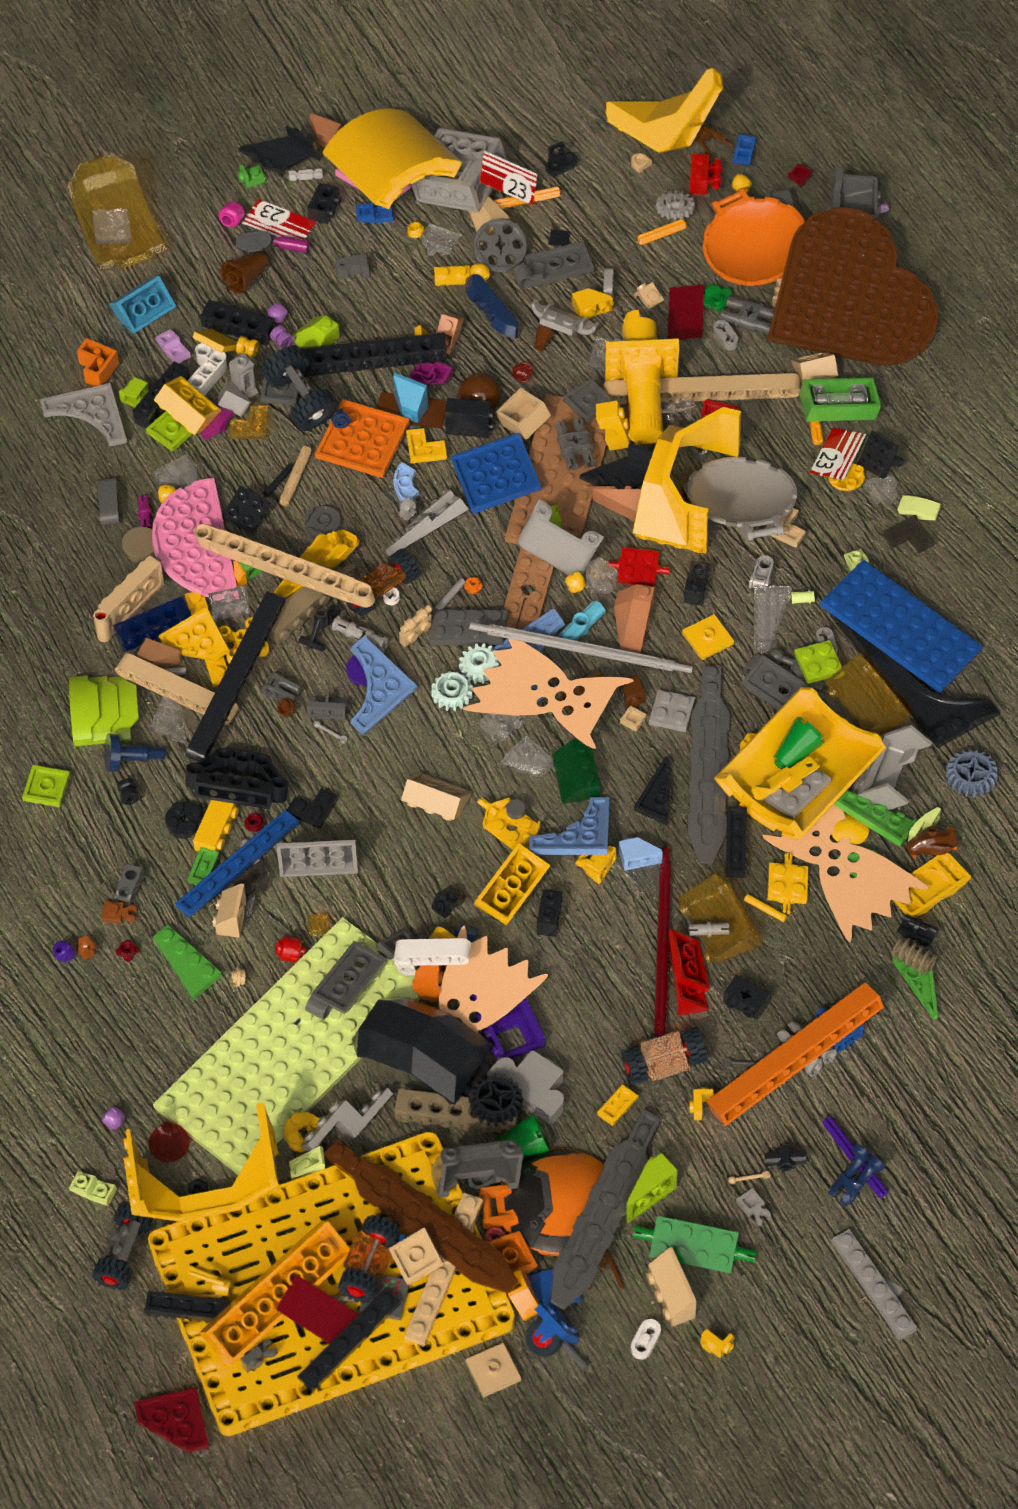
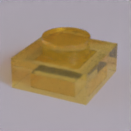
(317, 925)

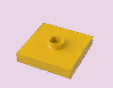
(708, 637)

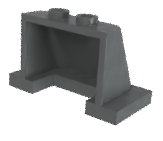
(856, 192)

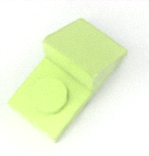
(307, 1163)

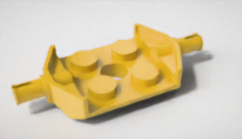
(497, 821)

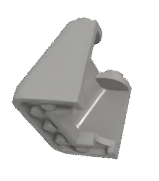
(555, 544)

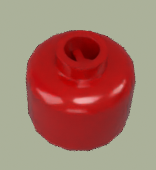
(289, 949)

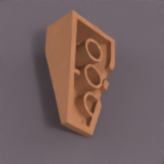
(619, 500)
(632, 616)

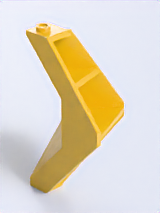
(670, 122)

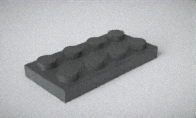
(452, 627)

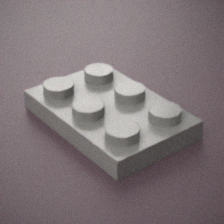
(796, 800)

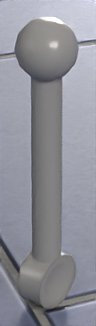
(343, 739)

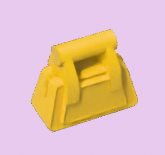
(597, 865)

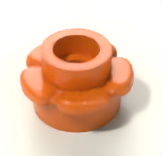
(473, 589)

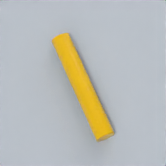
(766, 908)

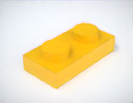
(451, 275)

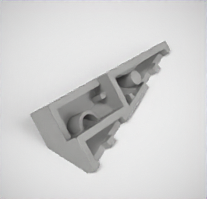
(436, 515)

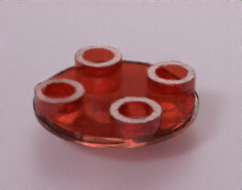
(168, 1142)

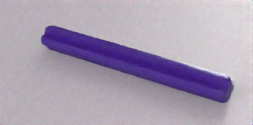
(846, 1145)

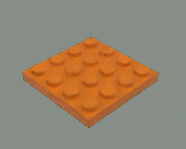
(366, 442)

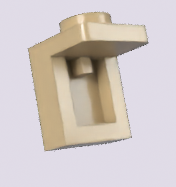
(649, 295)

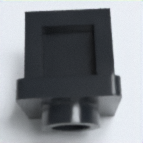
(446, 900)

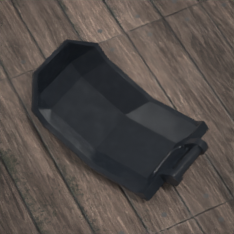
(424, 1044)

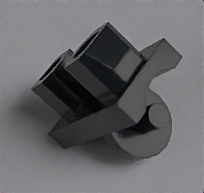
(917, 930)

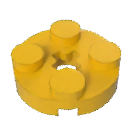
(295, 1123)

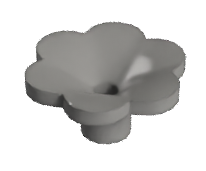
(407, 509)

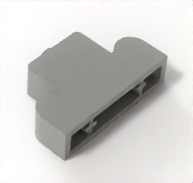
(539, 1083)

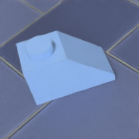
(638, 853)

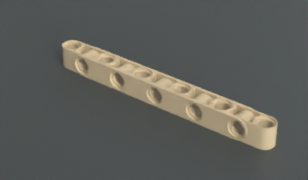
(284, 565)

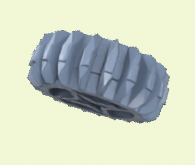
(982, 778)

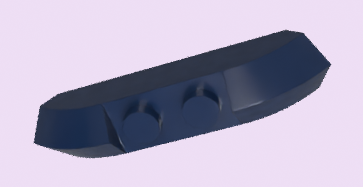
(495, 310)

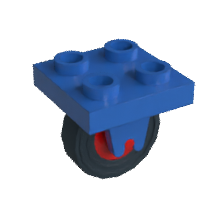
(546, 1335)

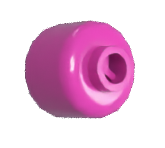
(231, 214)

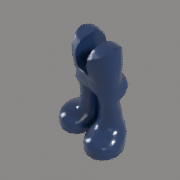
(854, 1186)

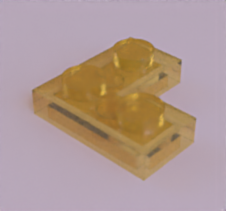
(254, 427)

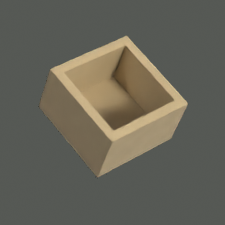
(523, 413)

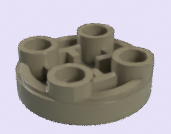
(138, 543)

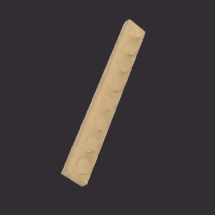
(440, 1279)

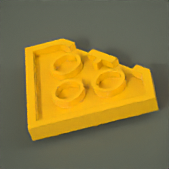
(197, 637)

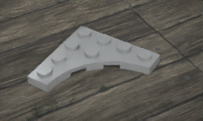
(92, 405)

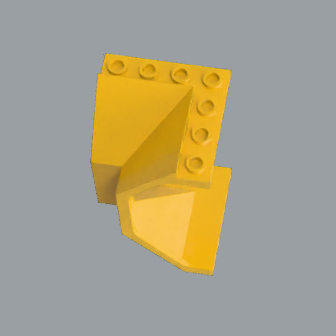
(661, 510)
(155, 1200)

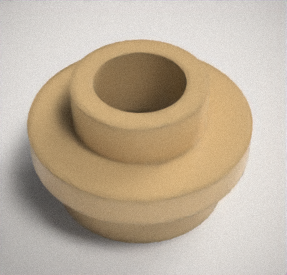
(238, 977)

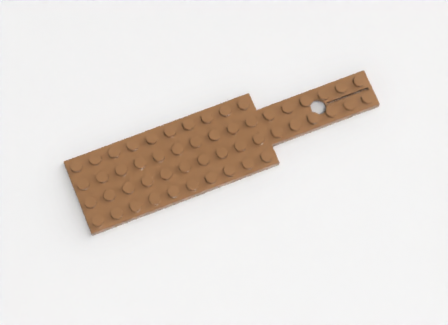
(558, 487)

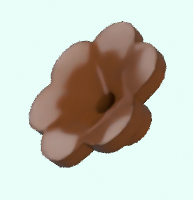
(86, 947)

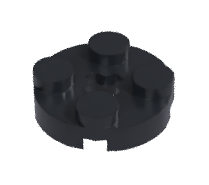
(183, 810)

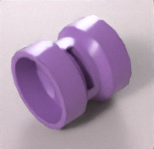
(281, 337)

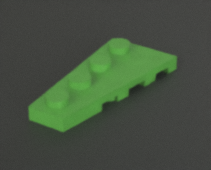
(885, 822)
(189, 965)

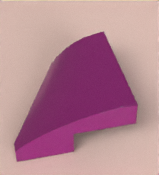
(432, 373)

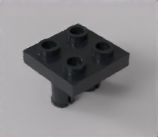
(879, 455)

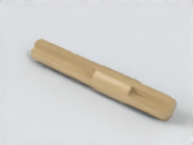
(295, 476)

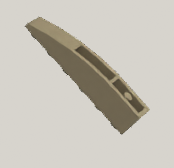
(301, 607)

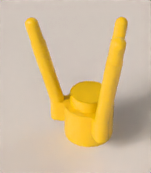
(220, 1286)

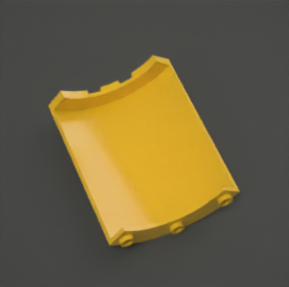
(387, 152)
(842, 757)

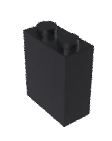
(468, 418)

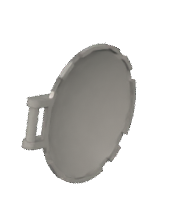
(743, 494)

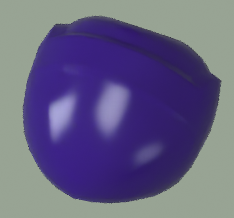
(64, 951)

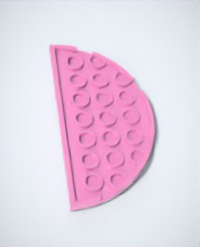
(176, 543)

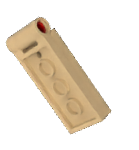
(128, 597)

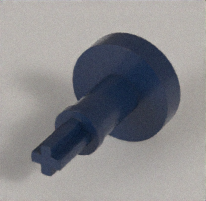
(115, 752)

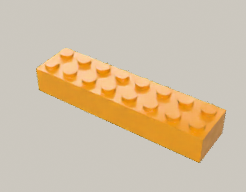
(255, 1309)

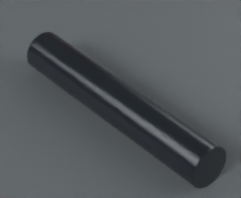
(276, 482)

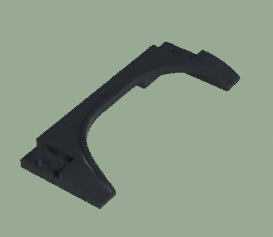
(937, 715)

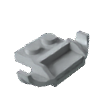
(562, 320)

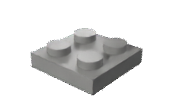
(672, 711)

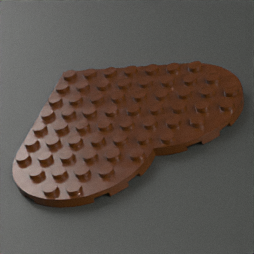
(849, 296)

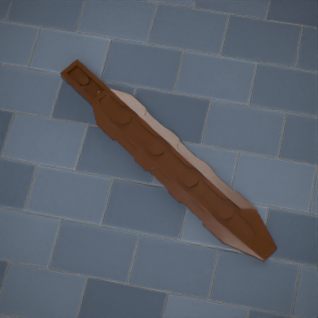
(415, 1211)

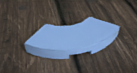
(404, 482)

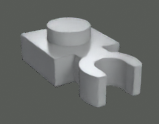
(752, 1205)

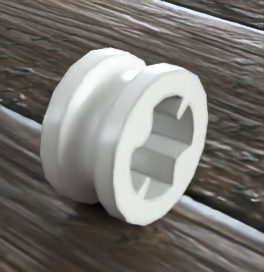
(394, 600)

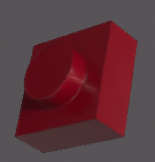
(800, 174)

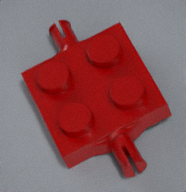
(638, 567)

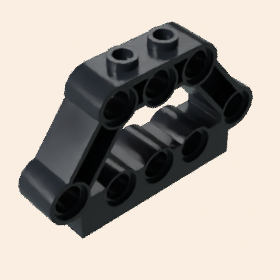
(210, 783)

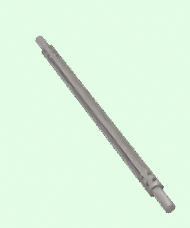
(580, 647)

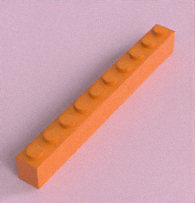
(795, 1054)

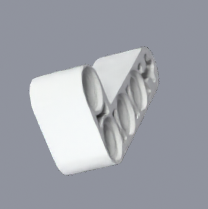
(212, 367)
(418, 952)

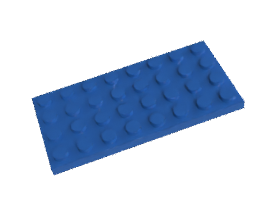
(901, 626)

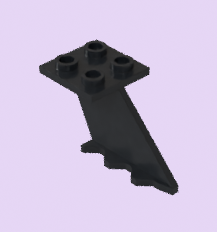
(282, 152)
(622, 472)

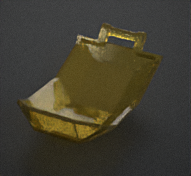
(112, 185)

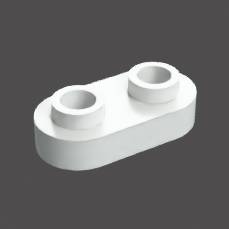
(645, 1340)

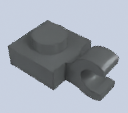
(255, 1357)

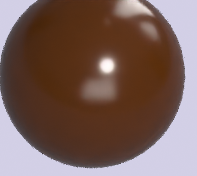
(480, 388)

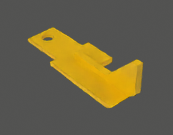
(786, 778)

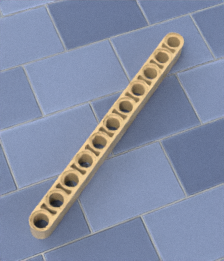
(717, 387)

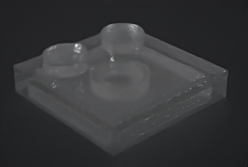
(111, 226)

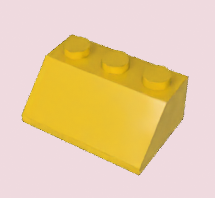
(187, 405)

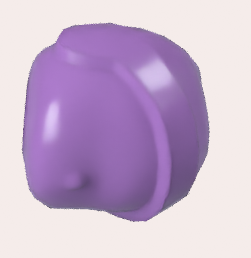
(277, 312)
(114, 1118)

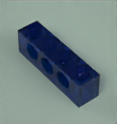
(143, 623)

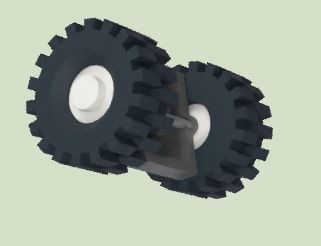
(313, 406)

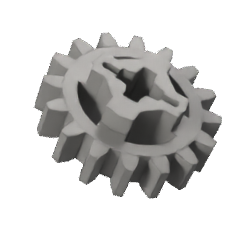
(674, 206)

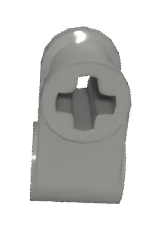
(762, 575)

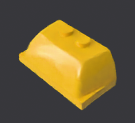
(512, 884)

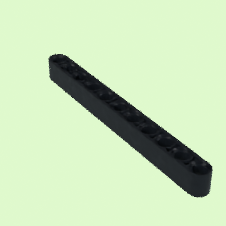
(235, 676)

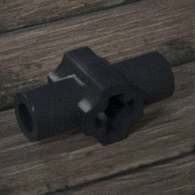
(785, 1158)

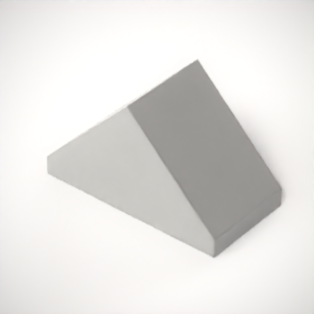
(233, 399)

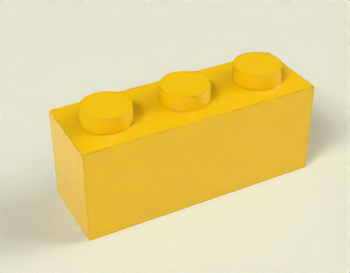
(215, 825)

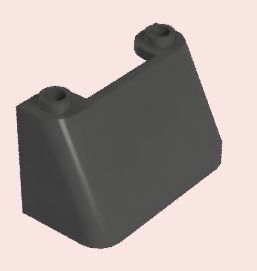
(498, 1159)

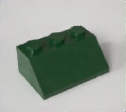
(576, 772)

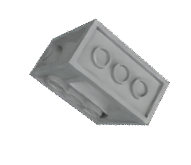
(464, 189)

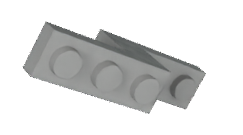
(346, 1119)

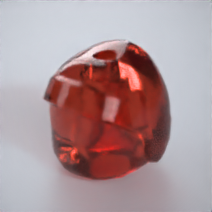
(522, 372)

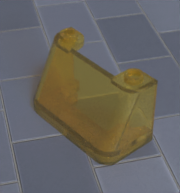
(867, 696)
(717, 902)

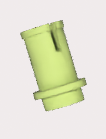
(803, 597)

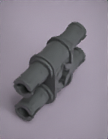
(749, 314)
(575, 444)

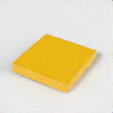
(215, 340)

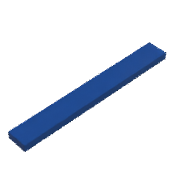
(237, 863)

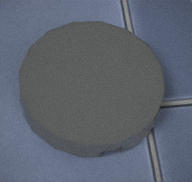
(322, 520)

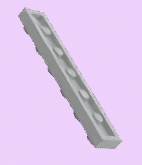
(874, 1284)

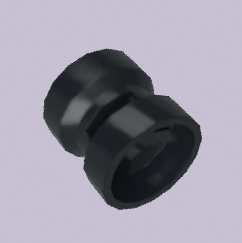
(128, 791)

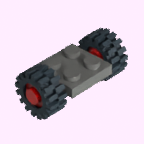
(110, 1268)

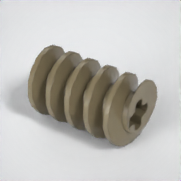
(913, 956)

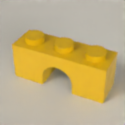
(616, 426)

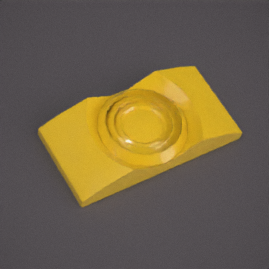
(942, 876)

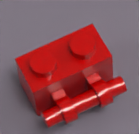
(699, 174)

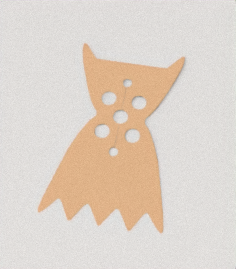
(523, 667)
(851, 898)
(490, 979)

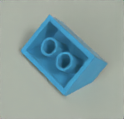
(143, 304)

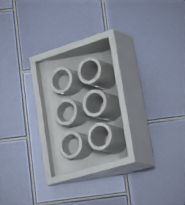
(317, 858)

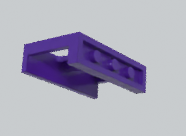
(519, 1017)

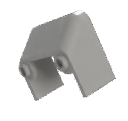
(881, 776)

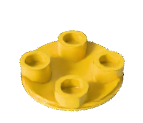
(852, 480)
(850, 828)

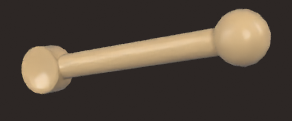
(732, 1179)

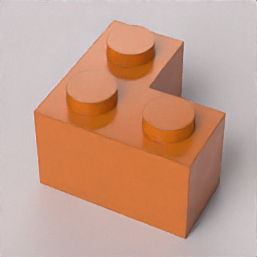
(98, 362)

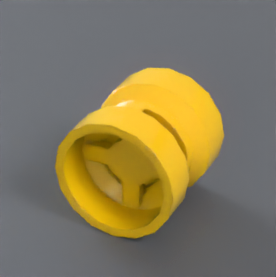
(247, 346)

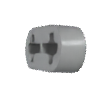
(608, 281)
(728, 333)
(830, 636)

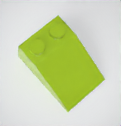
(654, 1184)

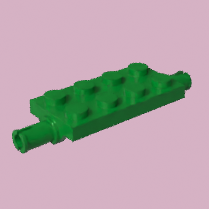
(695, 1243)

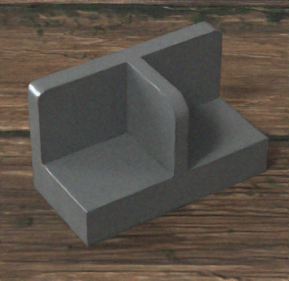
(327, 707)

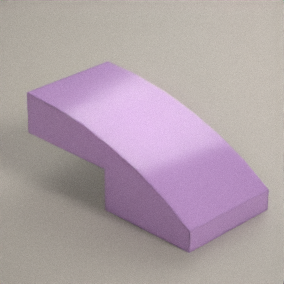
(172, 347)

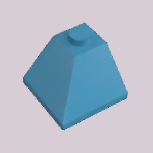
(410, 397)

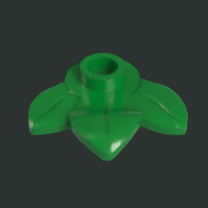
(716, 297)

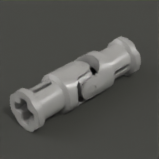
(357, 632)

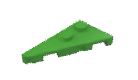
(921, 985)

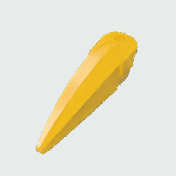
(324, 551)

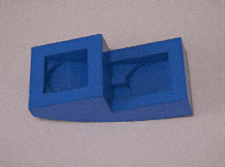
(744, 150)
(371, 214)

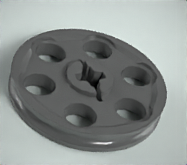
(506, 240)

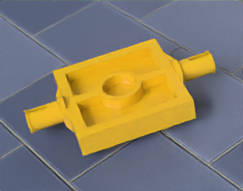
(787, 883)

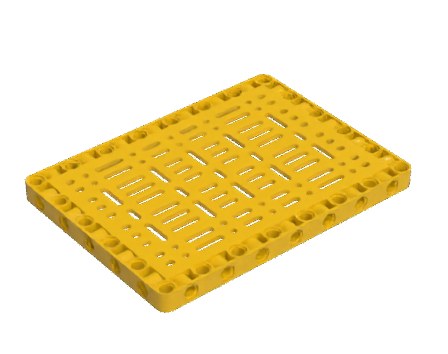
(364, 1363)

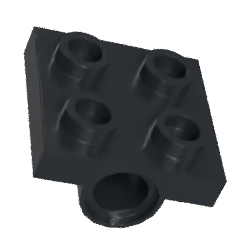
(246, 510)

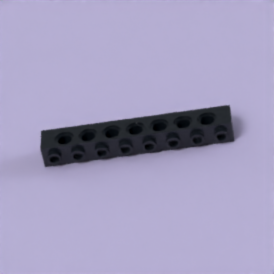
(375, 354)

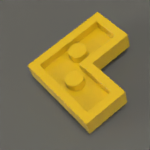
(424, 451)

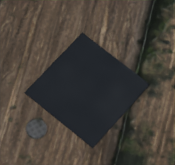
(559, 237)

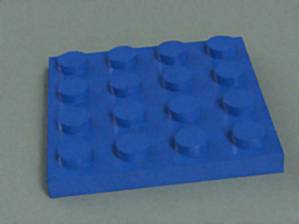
(495, 473)

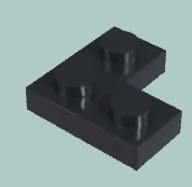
(315, 812)

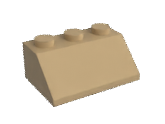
(435, 796)
(671, 1288)

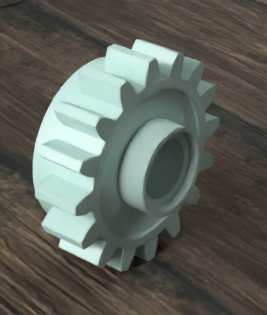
(475, 656)
(451, 690)

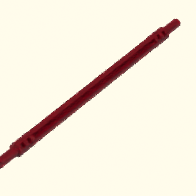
(662, 944)

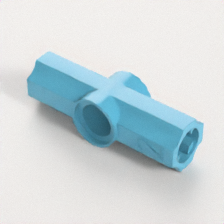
(587, 617)

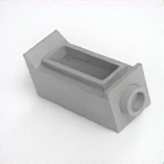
(243, 375)

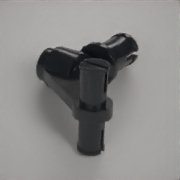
(321, 620)

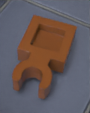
(114, 912)

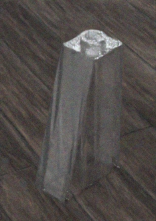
(769, 610)

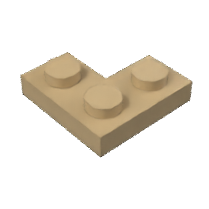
(791, 534)

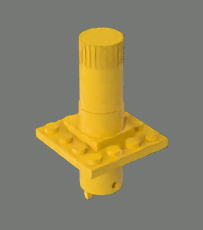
(641, 363)

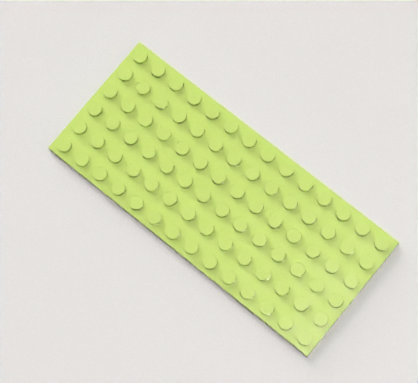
(273, 1058)

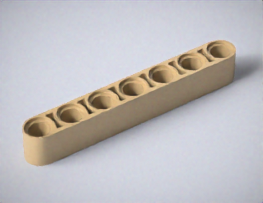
(167, 684)

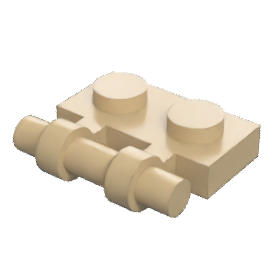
(415, 626)

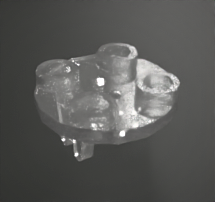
(684, 404)
(600, 576)

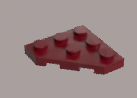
(175, 1419)

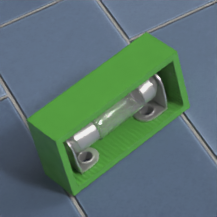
(839, 399)

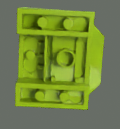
(101, 708)

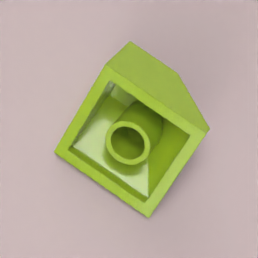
(317, 333)

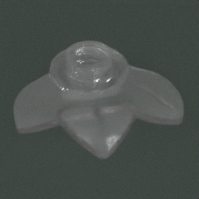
(880, 490)

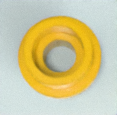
(415, 230)

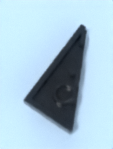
(655, 797)

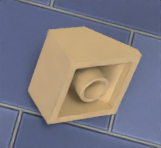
(815, 366)
(230, 911)

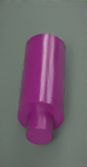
(292, 244)

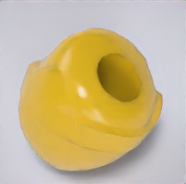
(741, 181)
(480, 269)
(165, 491)
(575, 582)

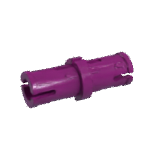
(144, 511)

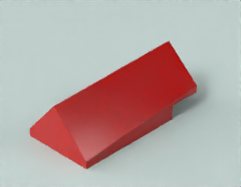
(688, 973)

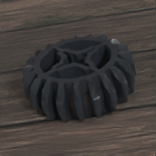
(504, 1092)

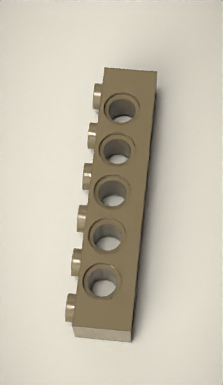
(445, 1118)

